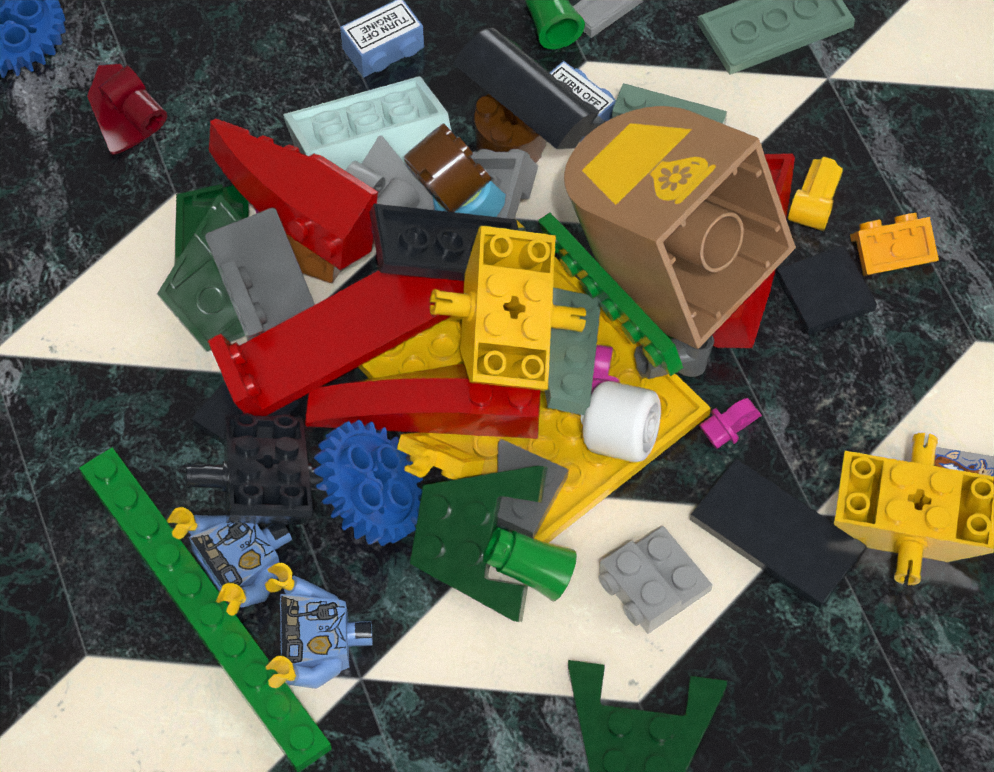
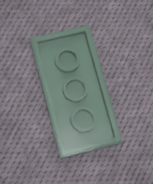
(764, 29)

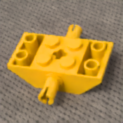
(516, 273)
(915, 508)

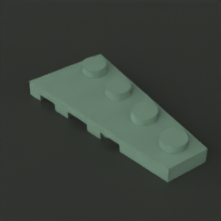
(573, 356)

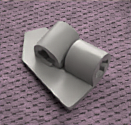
(391, 178)

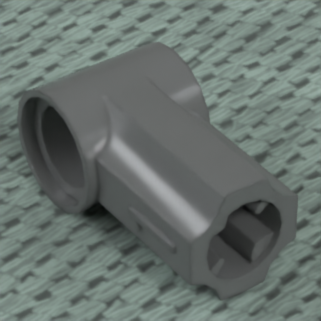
(692, 359)

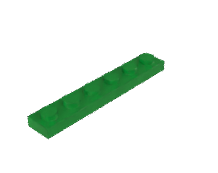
(614, 300)

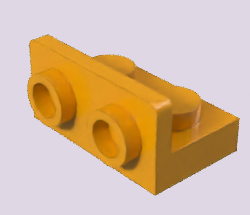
(895, 245)

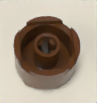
(501, 130)
(447, 168)

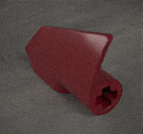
(123, 107)

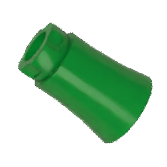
(556, 22)
(531, 562)

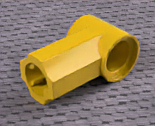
(814, 201)

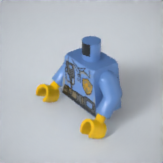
(232, 554)
(312, 632)

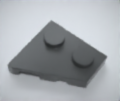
(521, 514)

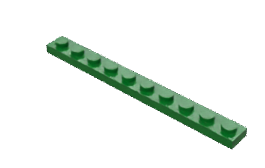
(196, 599)

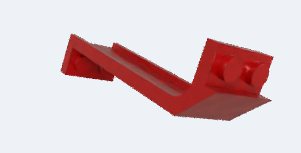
(327, 339)

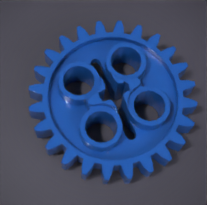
(28, 32)
(368, 482)

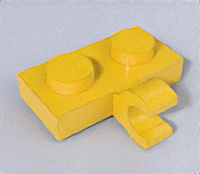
(431, 452)

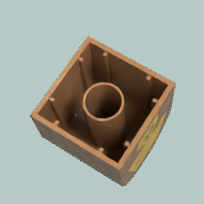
(679, 215)

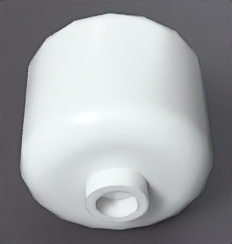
(622, 421)

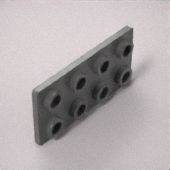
(259, 271)

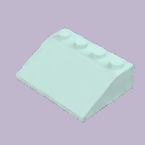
(350, 125)

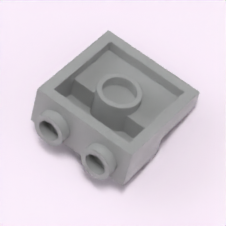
(512, 173)
(653, 579)

